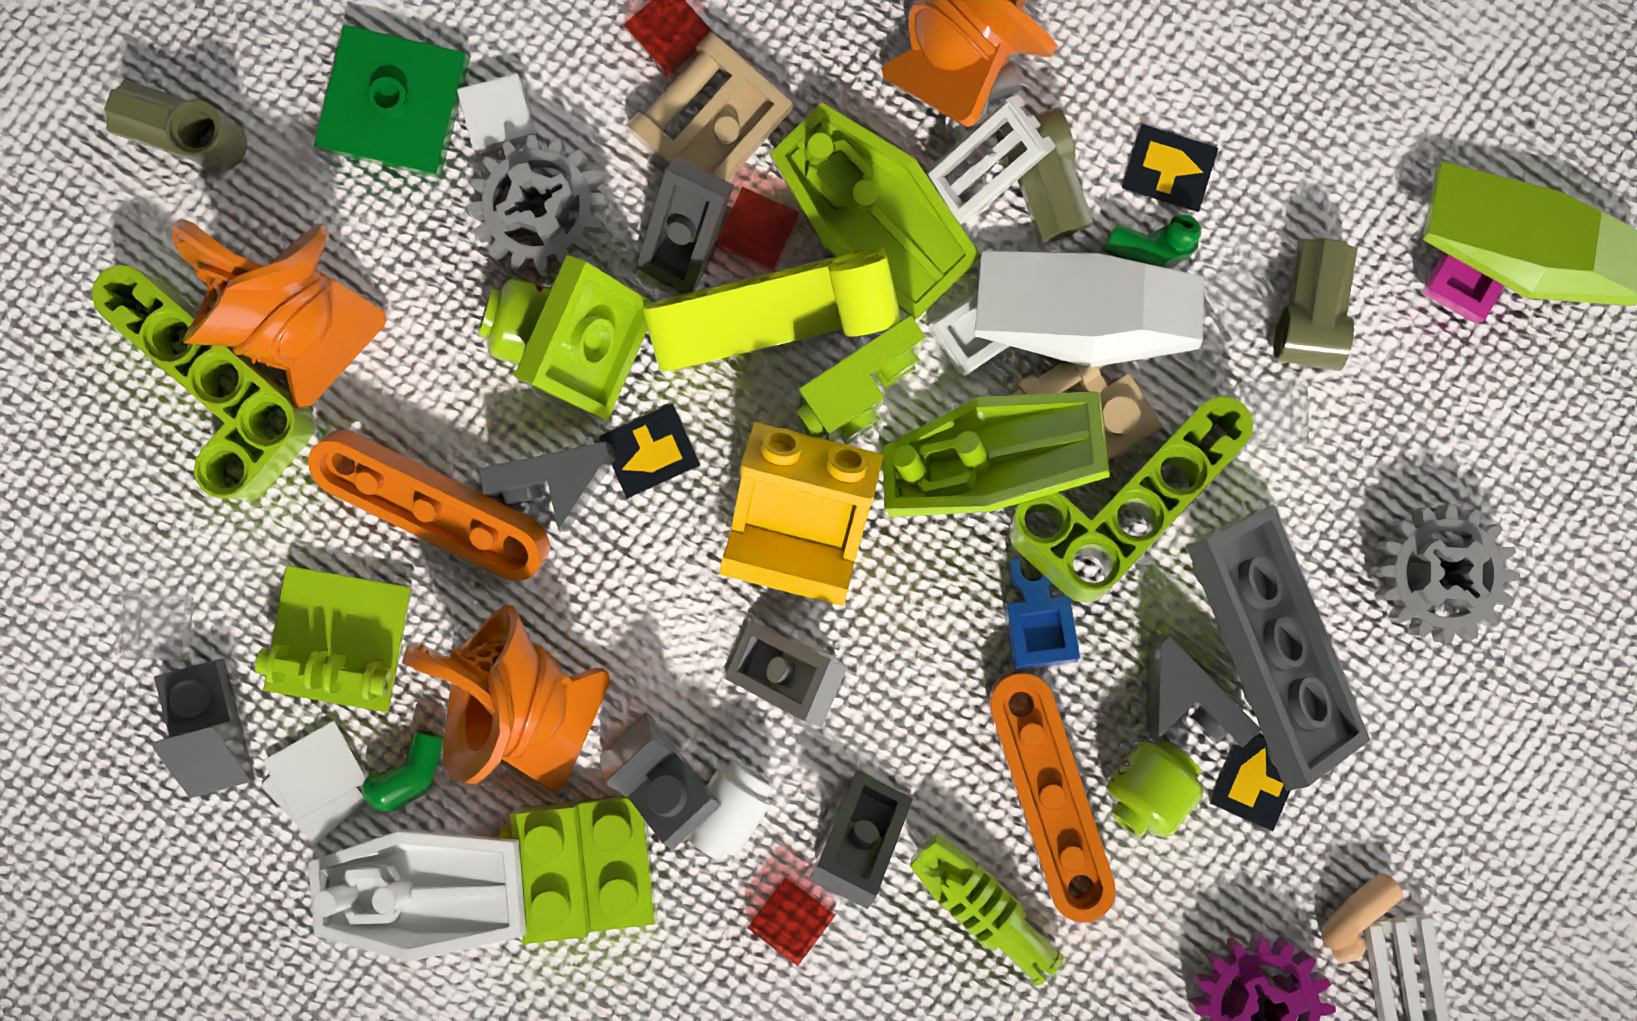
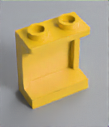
(800, 513)

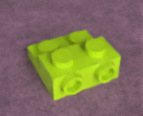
(847, 396)
(583, 867)

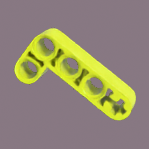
(774, 309)

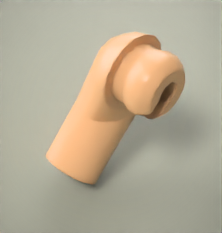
(1356, 914)

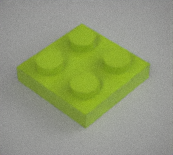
(585, 339)

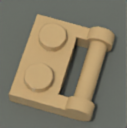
(727, 126)

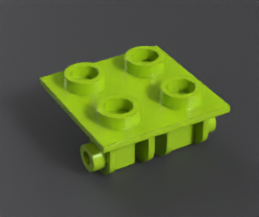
(336, 639)

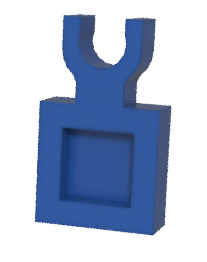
(1039, 626)

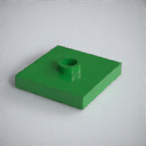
(392, 101)

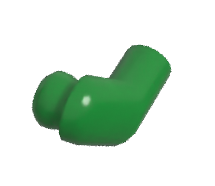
(1160, 248)
(408, 781)

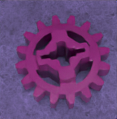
(1286, 995)

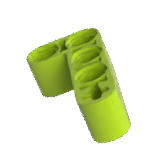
(199, 373)
(1143, 494)

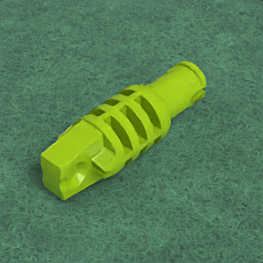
(983, 907)

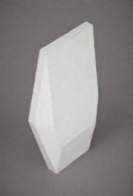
(1087, 306)
(419, 894)

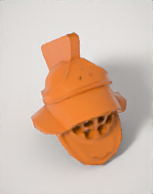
(961, 50)
(278, 311)
(511, 703)

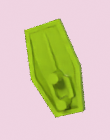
(874, 196)
(1532, 238)
(996, 454)

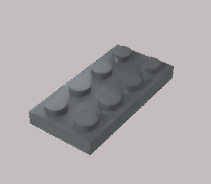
(1278, 647)

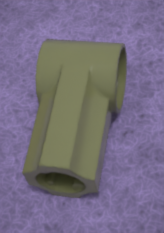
(174, 125)
(1052, 184)
(1315, 322)

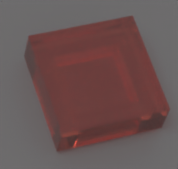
(667, 32)
(758, 229)
(791, 919)

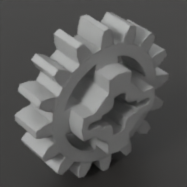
(516, 215)
(1474, 573)

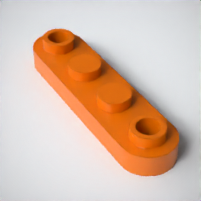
(429, 505)
(1052, 797)

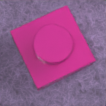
(1462, 289)

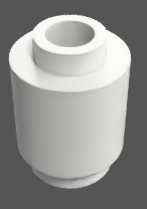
(743, 805)

